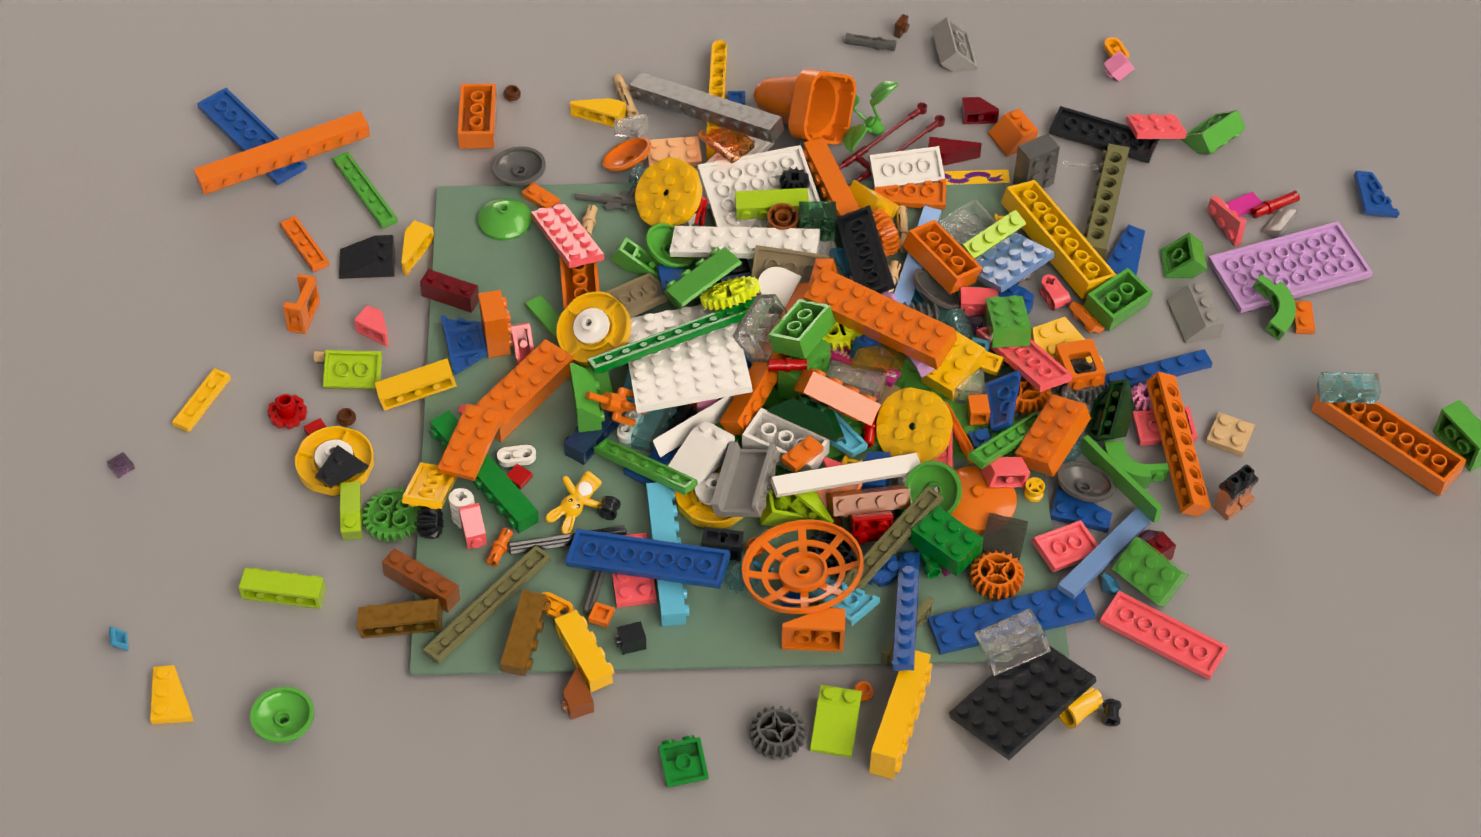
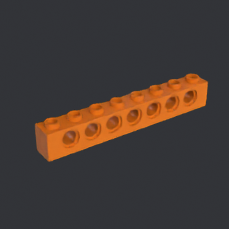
(1178, 444)

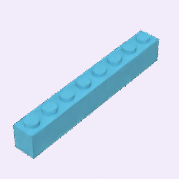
(664, 528)

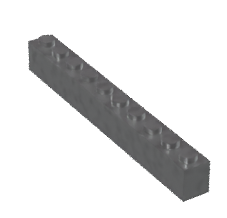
(707, 107)

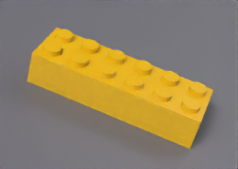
(899, 718)

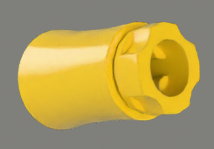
(1081, 708)

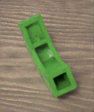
(1282, 303)
(1141, 473)

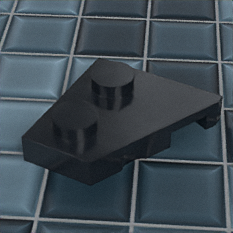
(340, 467)

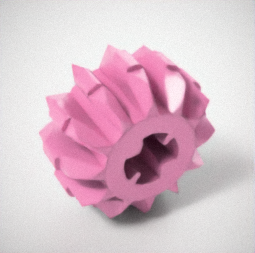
(1141, 397)

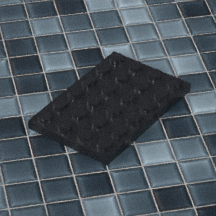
(1022, 701)

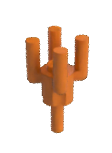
(617, 404)

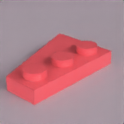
(1227, 220)

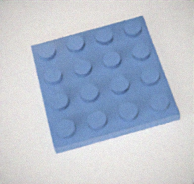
(1011, 261)

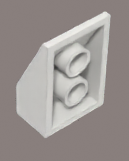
(702, 451)

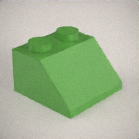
(1184, 257)

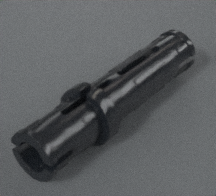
(680, 416)

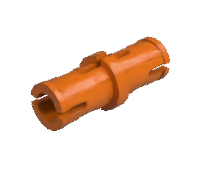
(499, 547)

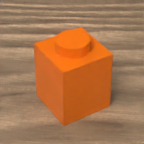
(978, 409)

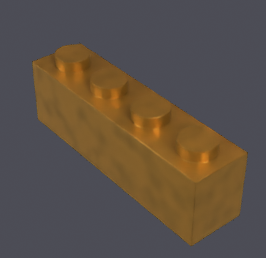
(399, 618)
(524, 633)

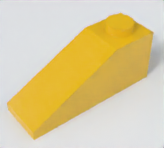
(601, 111)
(866, 196)
(416, 241)

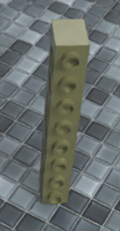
(1106, 197)

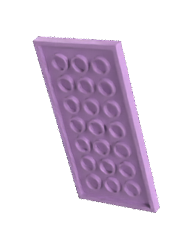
(1302, 261)

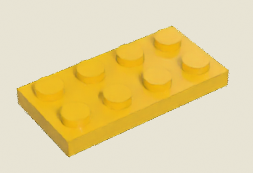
(428, 487)

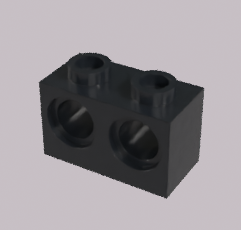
(725, 540)

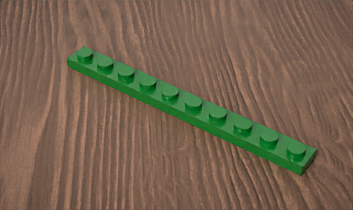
(669, 338)

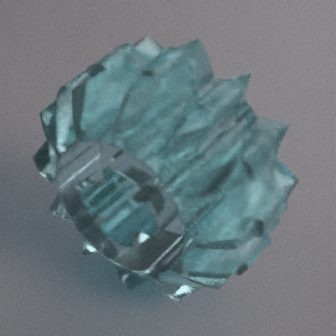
(734, 577)

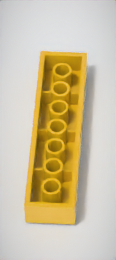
(1052, 229)

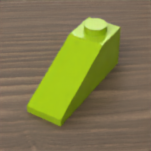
(808, 506)
(351, 510)

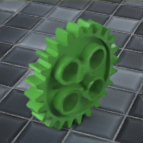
(389, 517)

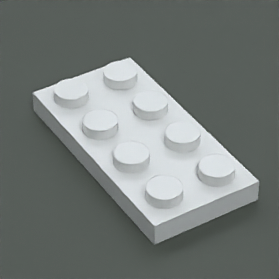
(907, 167)

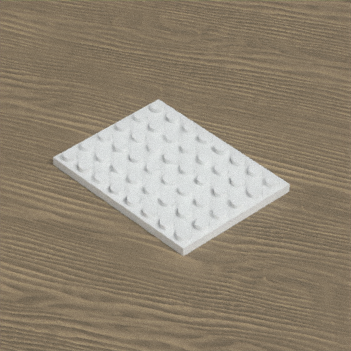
(751, 173)
(690, 371)

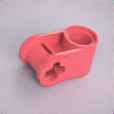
(1054, 292)

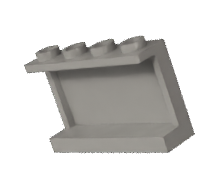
(744, 481)

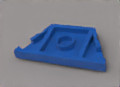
(464, 342)

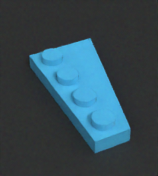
(852, 443)
(855, 605)

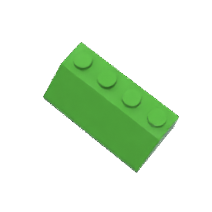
(701, 277)

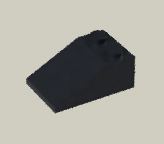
(368, 258)

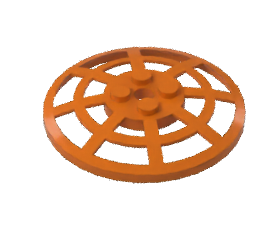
(802, 561)

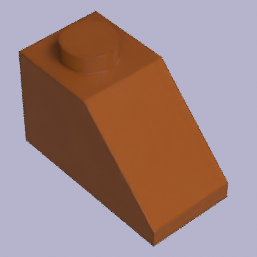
(576, 697)

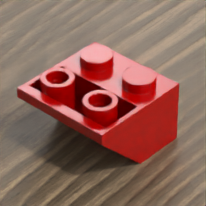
(870, 526)

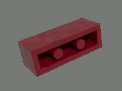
(449, 290)

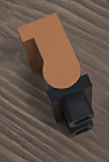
(1236, 492)

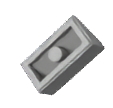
(1280, 222)

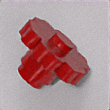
(287, 411)

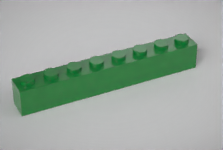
(491, 480)

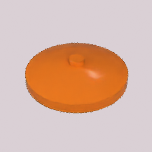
(980, 500)

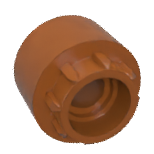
(782, 217)

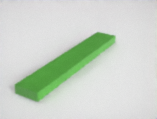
(365, 190)
(546, 316)
(1002, 443)
(645, 466)
(1121, 478)

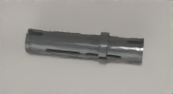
(878, 43)

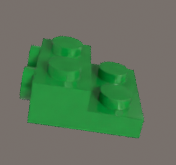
(683, 761)

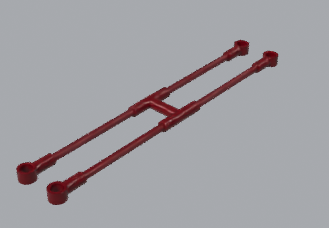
(921, 109)

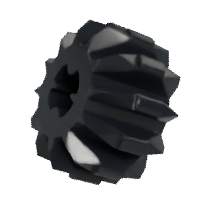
(794, 179)
(429, 522)

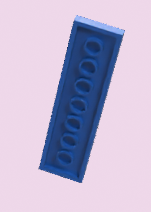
(244, 129)
(648, 558)
(1051, 607)

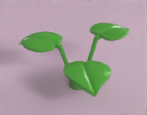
(872, 124)

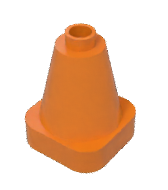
(810, 103)

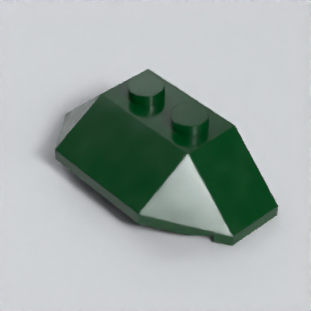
(1111, 412)
(810, 415)

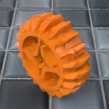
(887, 232)
(1030, 399)
(996, 582)

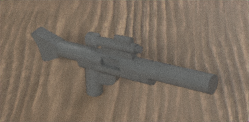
(613, 201)

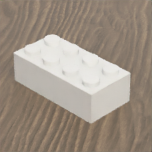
(769, 428)

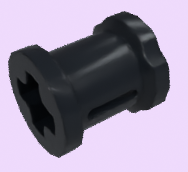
(1111, 712)

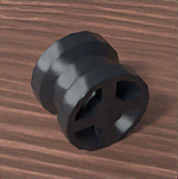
(609, 507)

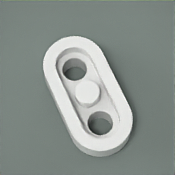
(625, 437)
(516, 455)

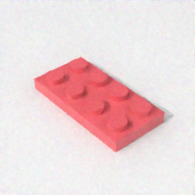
(633, 589)

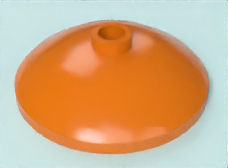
(627, 154)

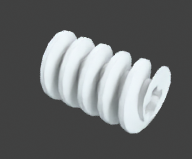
(459, 498)

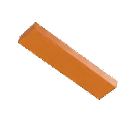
(304, 244)

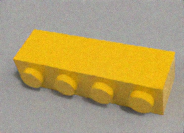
(415, 384)
(584, 651)

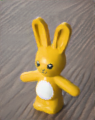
(573, 504)

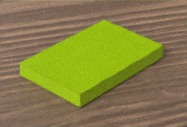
(352, 369)

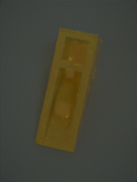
(878, 359)

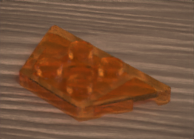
(728, 143)

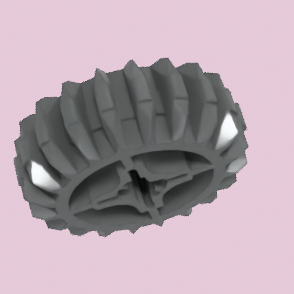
(1085, 394)
(767, 738)

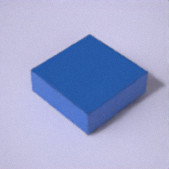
(737, 96)

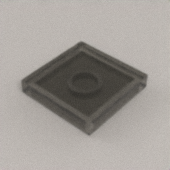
(1004, 534)

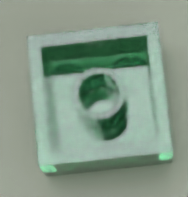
(819, 216)

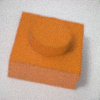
(601, 615)

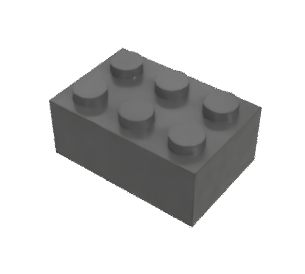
(1037, 161)

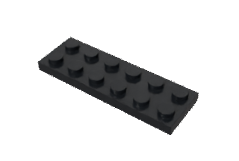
(1100, 133)
(865, 250)

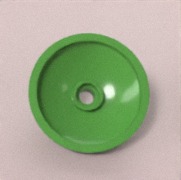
(504, 219)
(658, 243)
(936, 475)
(278, 706)

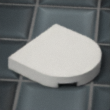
(779, 282)

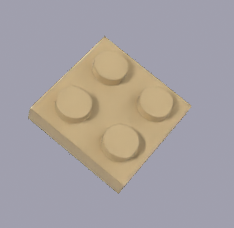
(1230, 434)

